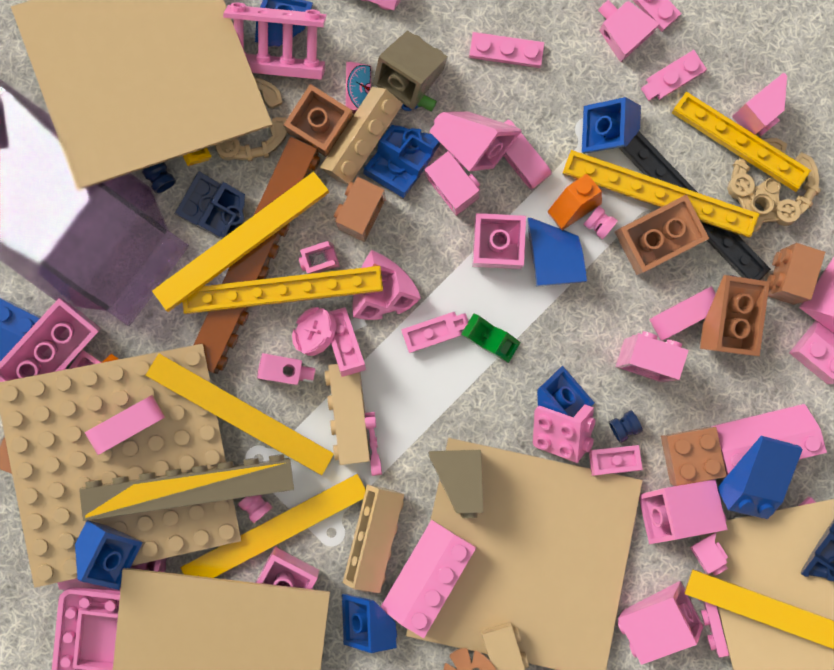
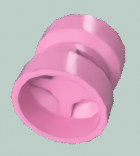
(600, 222)
(255, 507)

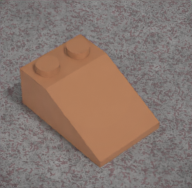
(661, 235)
(736, 316)

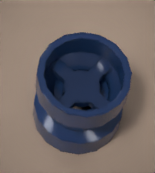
(159, 177)
(626, 426)

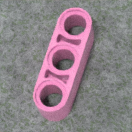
(526, 161)
(683, 314)
(124, 425)

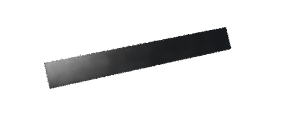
(726, 243)

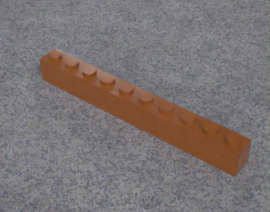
(221, 326)

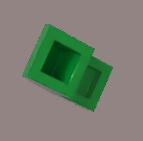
(491, 338)

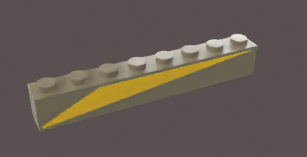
(185, 488)

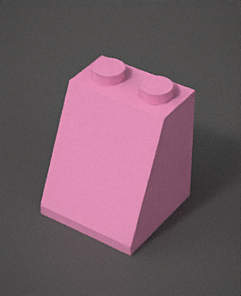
(474, 138)
(682, 511)
(661, 624)

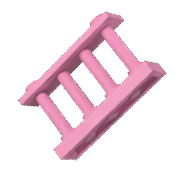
(286, 64)

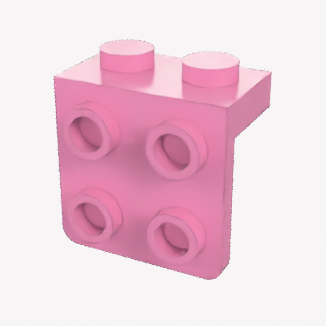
(562, 433)

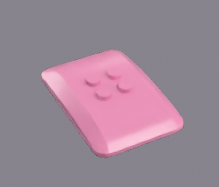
(86, 629)

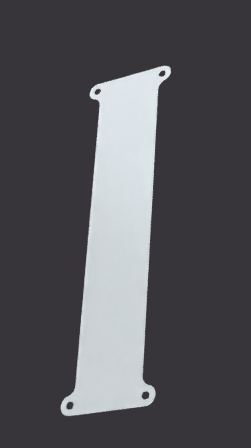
(419, 386)

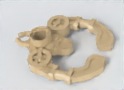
(232, 150)
(767, 193)

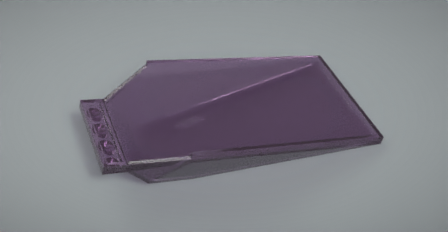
(84, 245)

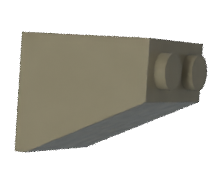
(409, 68)
(461, 478)

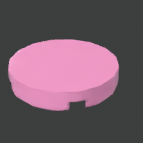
(314, 331)

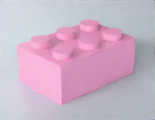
(652, 358)

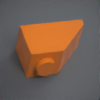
(575, 202)

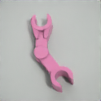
(370, 422)

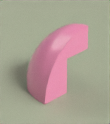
(397, 295)

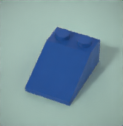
(14, 324)
(761, 478)

